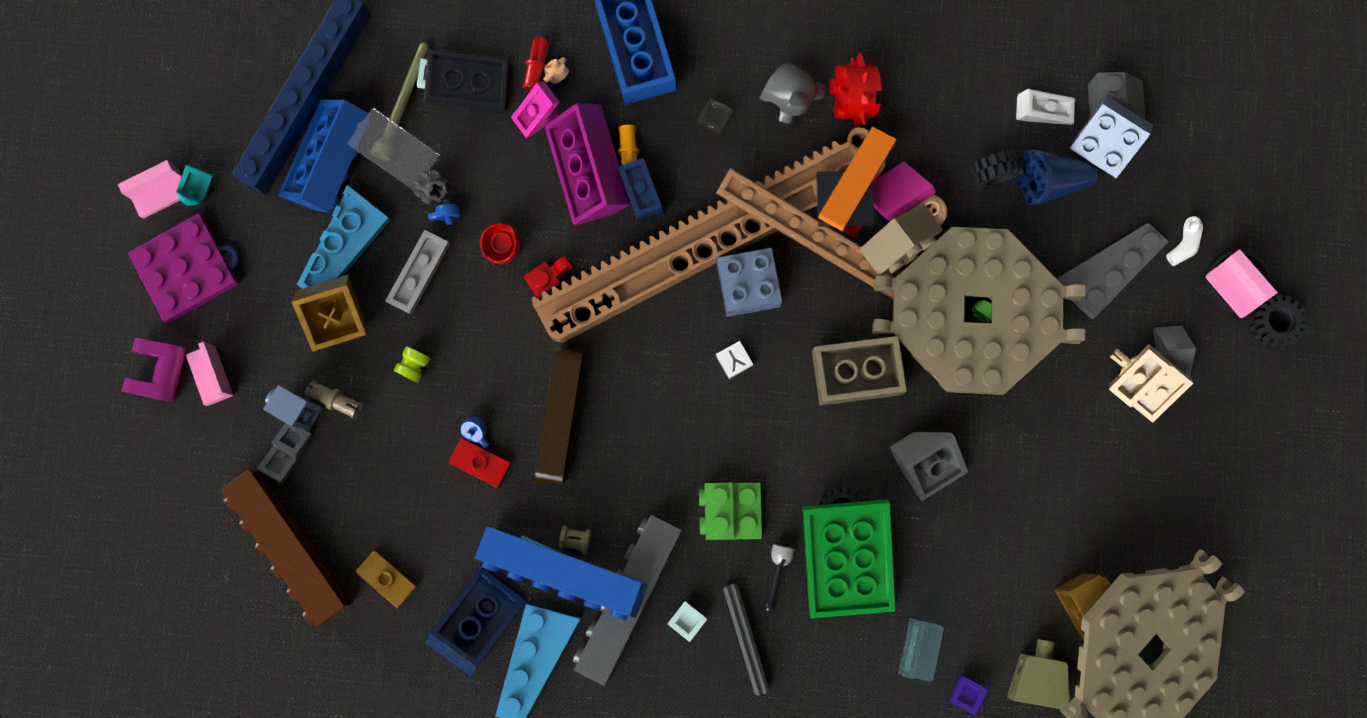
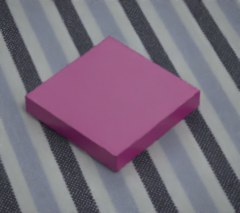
(899, 191)

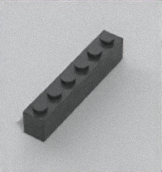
(611, 633)

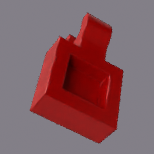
(545, 277)

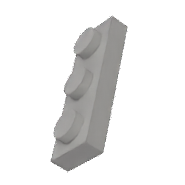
(418, 272)

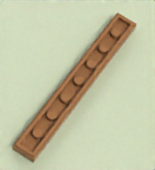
(799, 226)

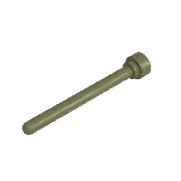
(409, 83)

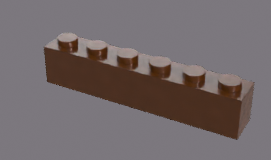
(285, 548)

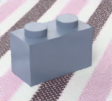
(292, 408)

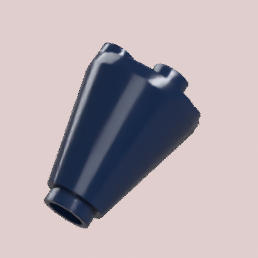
(1053, 176)

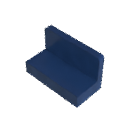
(640, 189)

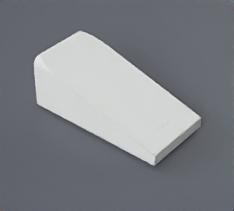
(1045, 107)

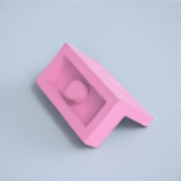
(153, 188)
(1240, 284)
(209, 374)

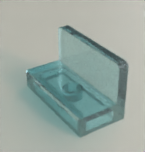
(921, 650)

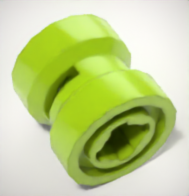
(411, 364)

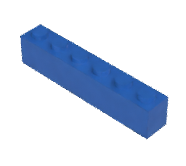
(562, 572)

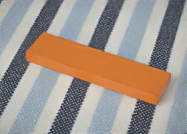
(857, 178)

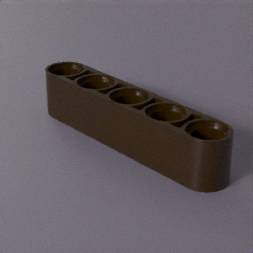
(559, 417)

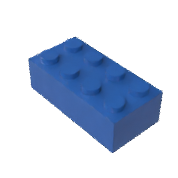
(636, 48)

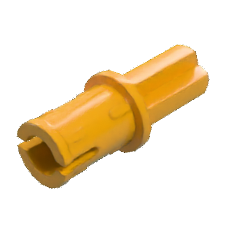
(627, 144)

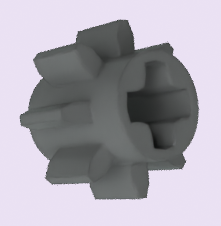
(430, 187)

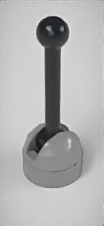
(781, 556)

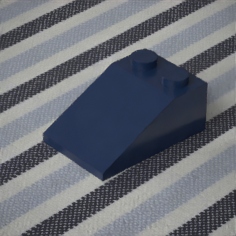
(475, 621)

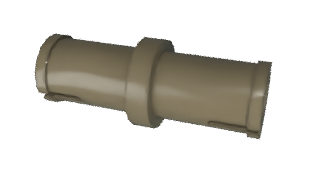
(334, 399)

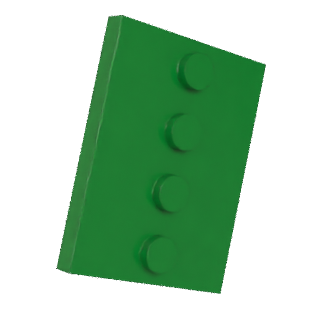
(849, 558)

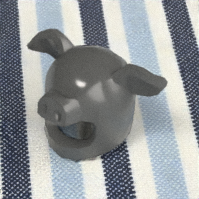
(792, 91)

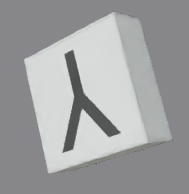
(734, 360)

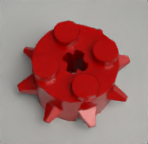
(856, 90)

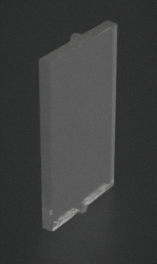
(392, 148)

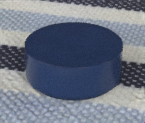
(232, 256)

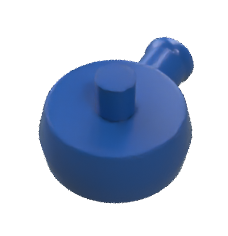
(445, 212)
(474, 430)

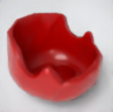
(500, 243)

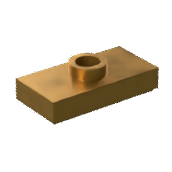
(386, 579)

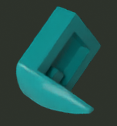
(193, 185)

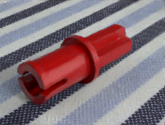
(536, 62)

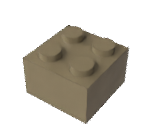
(901, 240)

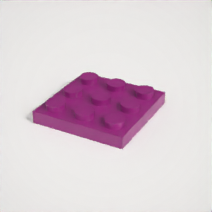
(182, 268)

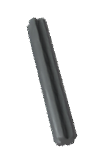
(746, 639)

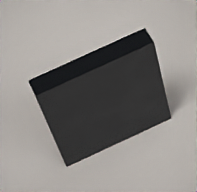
(825, 186)

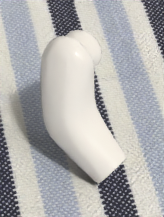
(1190, 243)

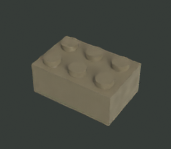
(858, 370)

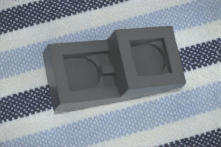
(285, 453)

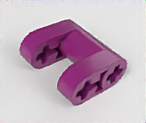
(166, 371)

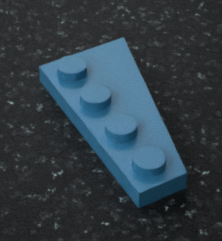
(346, 238)
(536, 651)

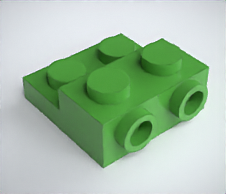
(731, 511)

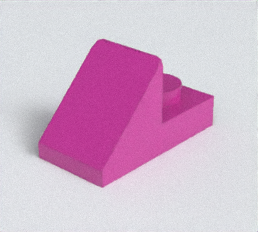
(536, 110)

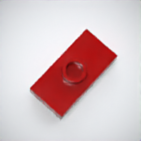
(479, 463)

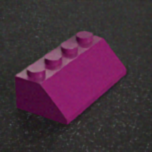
(586, 163)

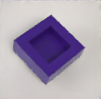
(968, 695)

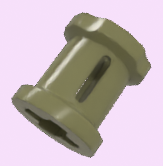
(574, 539)

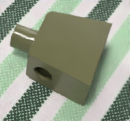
(1040, 678)

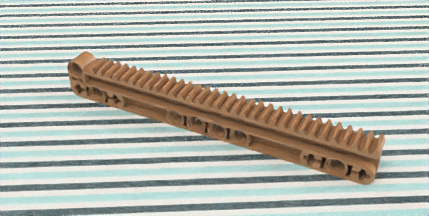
(651, 267)

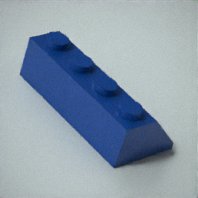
(323, 156)

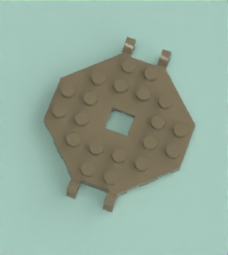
(978, 355)
(1162, 602)

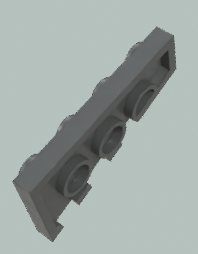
(1113, 268)

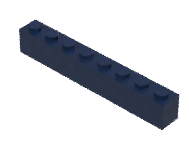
(301, 94)

